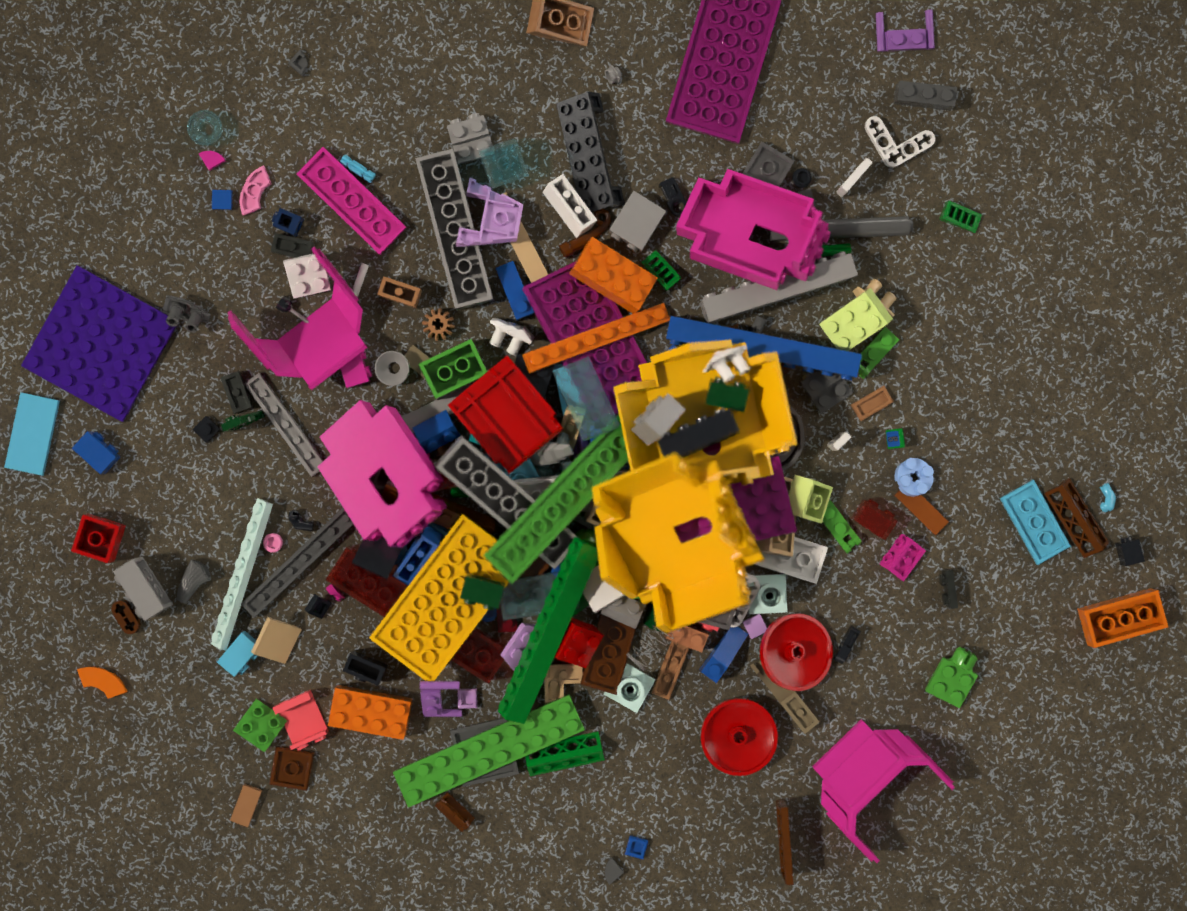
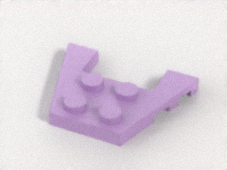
(499, 219)
(513, 650)

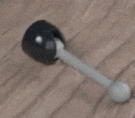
(285, 305)

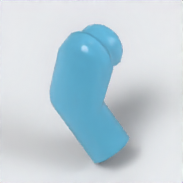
(1110, 498)

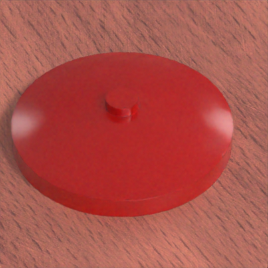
(796, 652)
(739, 736)

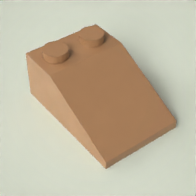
(560, 21)

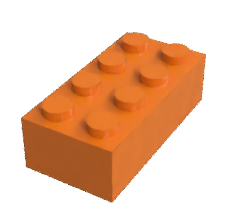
(613, 275)
(1122, 617)
(370, 712)

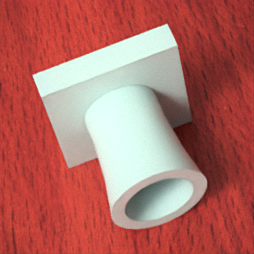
(777, 586)
(639, 681)

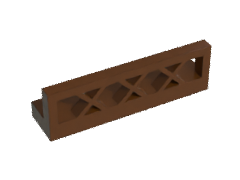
(1083, 518)

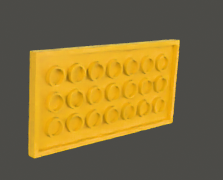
(429, 616)

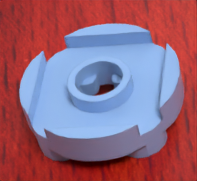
(921, 469)

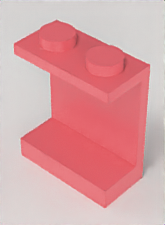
(304, 720)

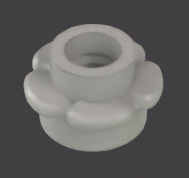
(613, 74)

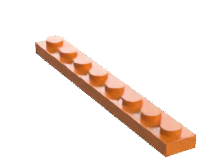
(596, 338)

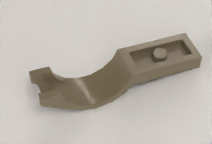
(790, 701)

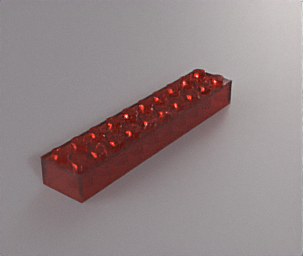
(478, 652)

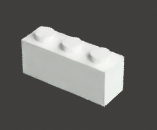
(569, 206)

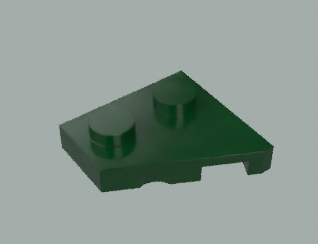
(236, 422)

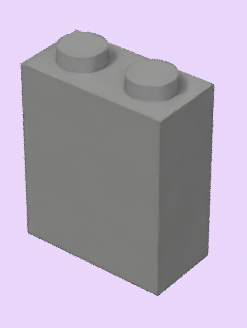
(636, 222)

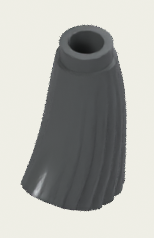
(193, 578)

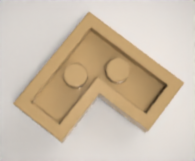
(558, 676)

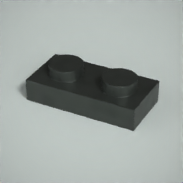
(291, 246)
(236, 392)
(949, 597)

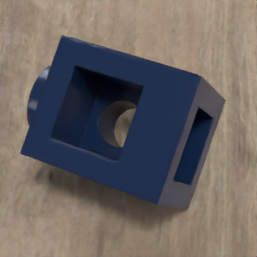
(282, 215)

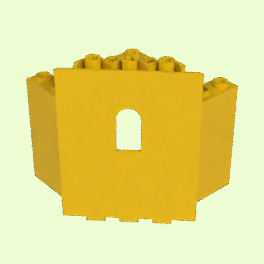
(762, 426)
(645, 556)

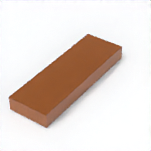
(923, 511)

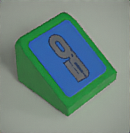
(895, 438)

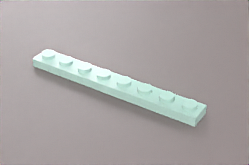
(241, 574)

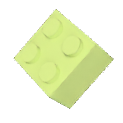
(809, 498)

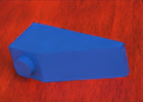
(513, 288)
(723, 653)

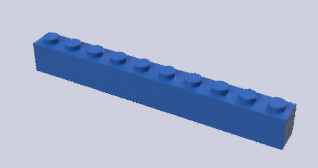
(790, 352)

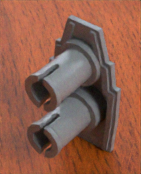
(553, 452)

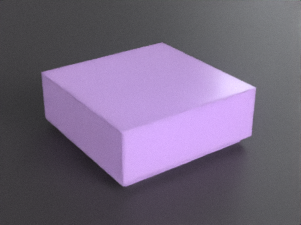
(755, 626)
(467, 698)

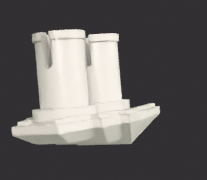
(519, 333)
(720, 360)

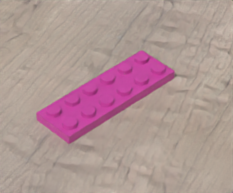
(351, 200)

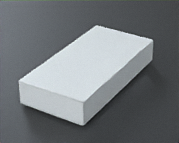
(838, 441)

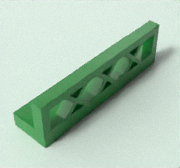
(565, 758)

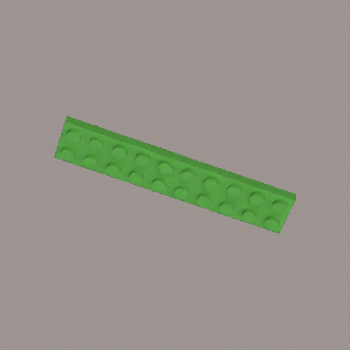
(558, 504)
(488, 751)

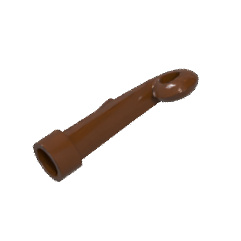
(576, 244)

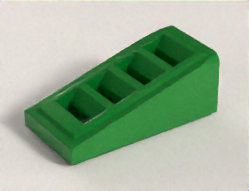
(946, 211)
(670, 283)

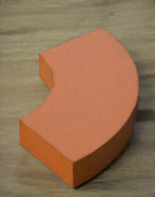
(102, 679)

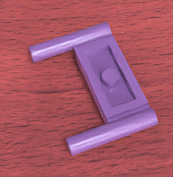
(905, 39)
(432, 699)

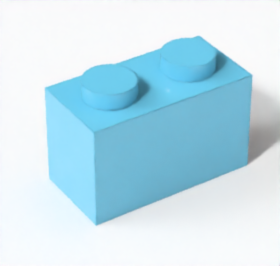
(238, 654)

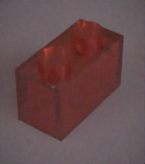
(874, 519)

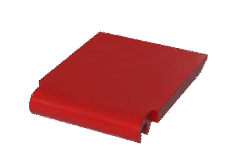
(506, 415)

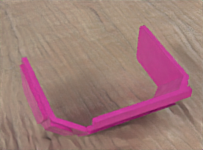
(315, 347)
(862, 767)

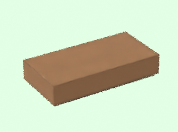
(872, 403)
(246, 805)

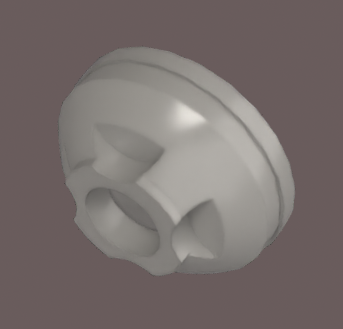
(382, 368)

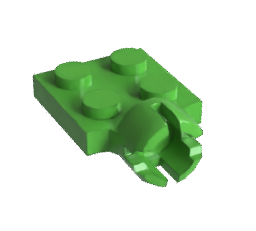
(953, 677)

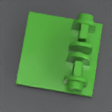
(260, 725)

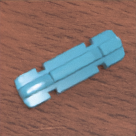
(357, 168)

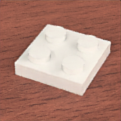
(306, 276)

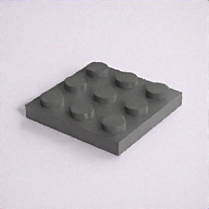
(465, 732)

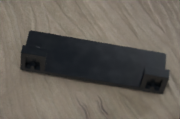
(586, 151)

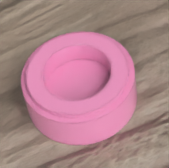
(273, 542)

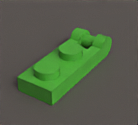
(877, 350)
(840, 528)

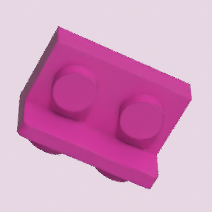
(902, 557)

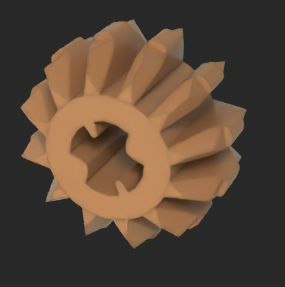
(443, 320)

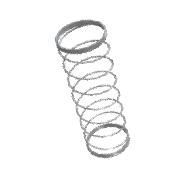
(639, 663)

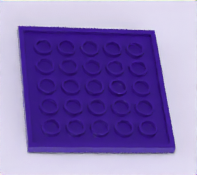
(99, 343)

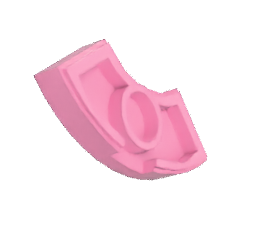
(252, 190)

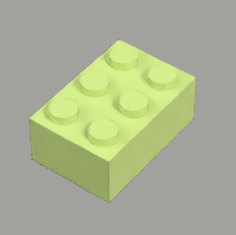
(856, 321)

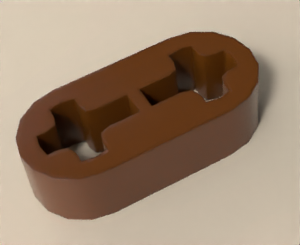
(121, 619)

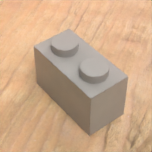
(625, 611)

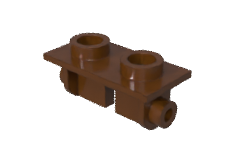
(454, 812)

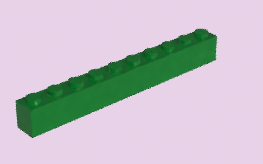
(549, 630)

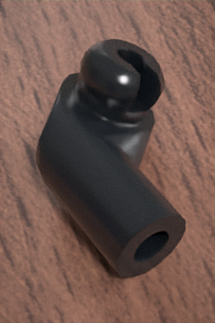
(298, 522)

